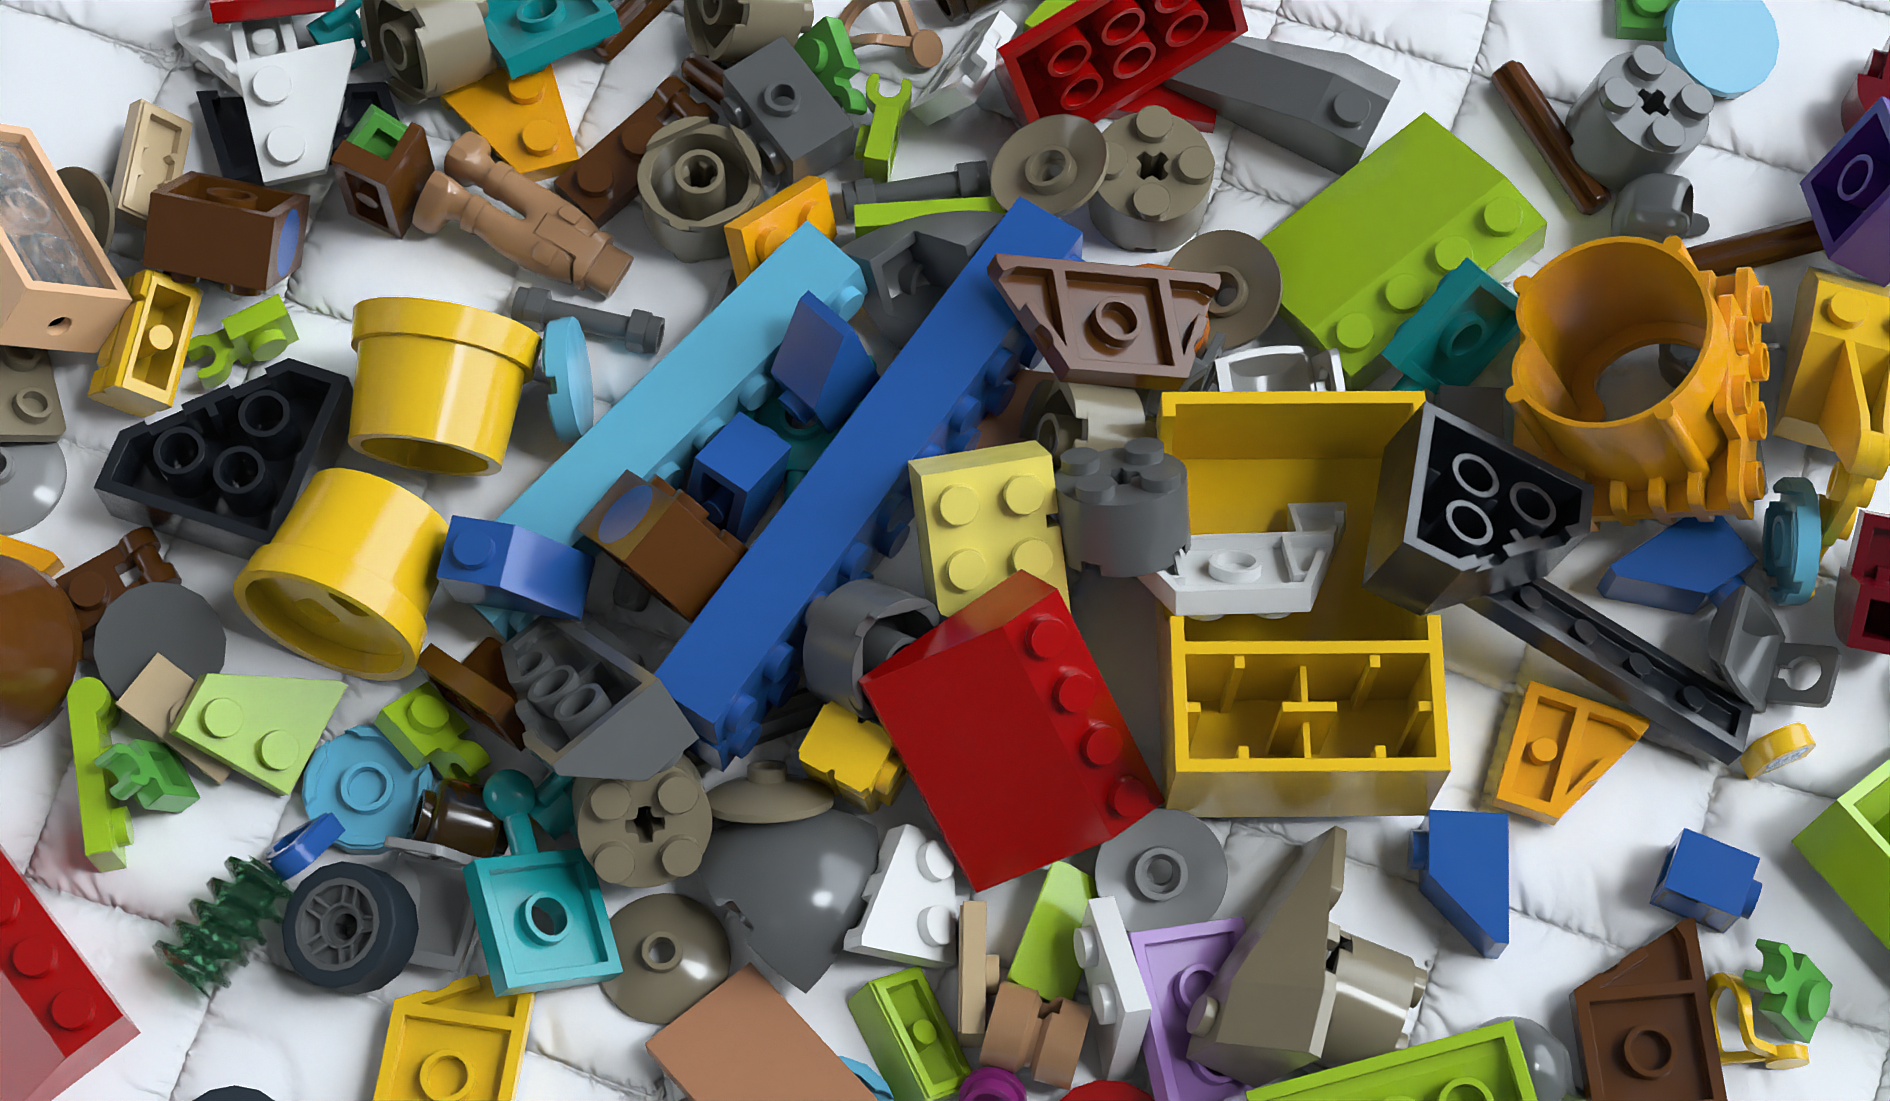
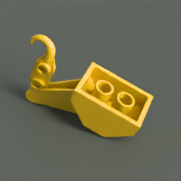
(1839, 390)

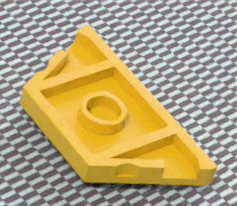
(455, 1044)

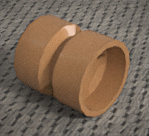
(1035, 1034)

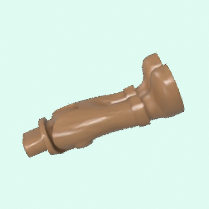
(551, 239)

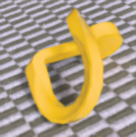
(1775, 1056)

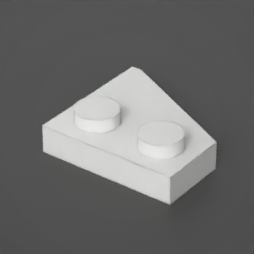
(225, 44)
(966, 71)
(295, 107)
(910, 902)
(1113, 986)

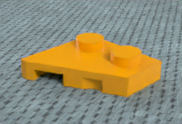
(519, 120)
(769, 224)
(1561, 751)

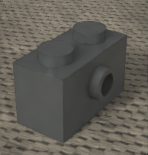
(786, 113)

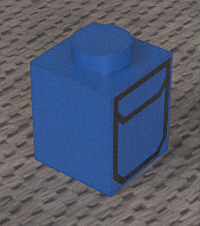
(1707, 881)

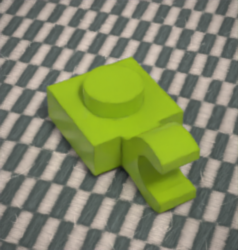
(879, 141)
(248, 335)
(431, 731)

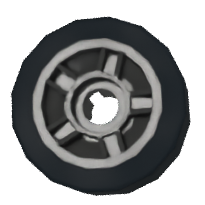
(337, 899)

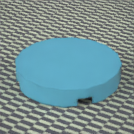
(1722, 43)
(568, 366)
(1792, 541)
(366, 789)

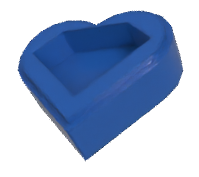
(303, 845)

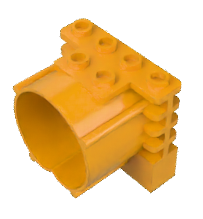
(1689, 449)

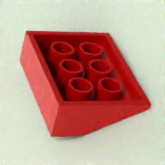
(1109, 53)
(1012, 734)
(53, 1004)

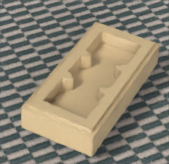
(149, 157)
(155, 703)
(976, 974)

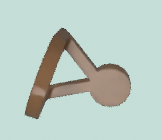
(921, 47)

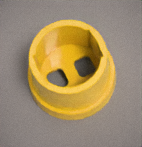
(437, 384)
(348, 575)

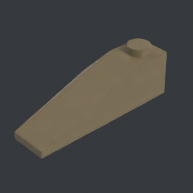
(1273, 993)

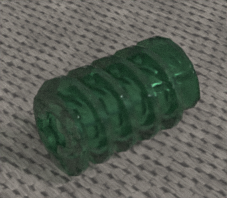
(224, 924)

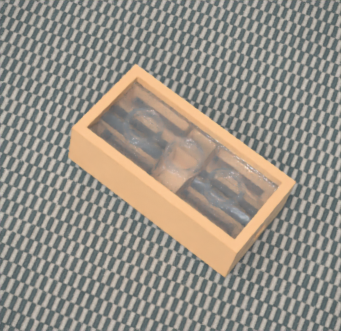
(53, 272)

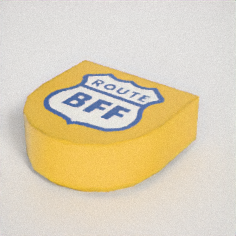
(1777, 749)

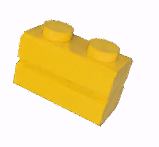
(147, 345)
(852, 759)

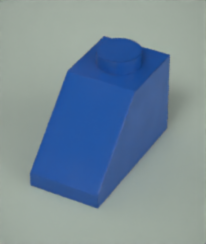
(821, 366)
(739, 475)
(1681, 568)
(514, 569)
(1466, 873)

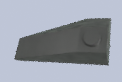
(1294, 96)
(591, 705)

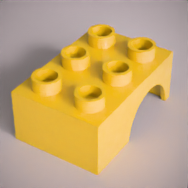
(1312, 706)

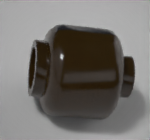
(458, 819)

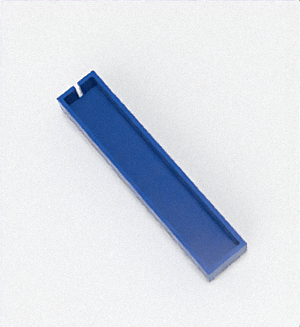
(857, 495)

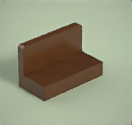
(383, 189)
(477, 688)

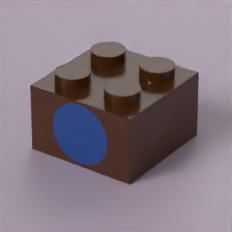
(225, 232)
(663, 542)

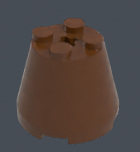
(37, 649)

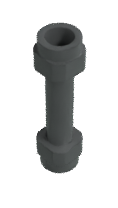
(966, 181)
(640, 331)

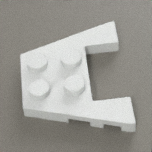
(1254, 571)

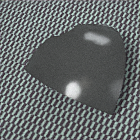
(915, 264)
(794, 886)

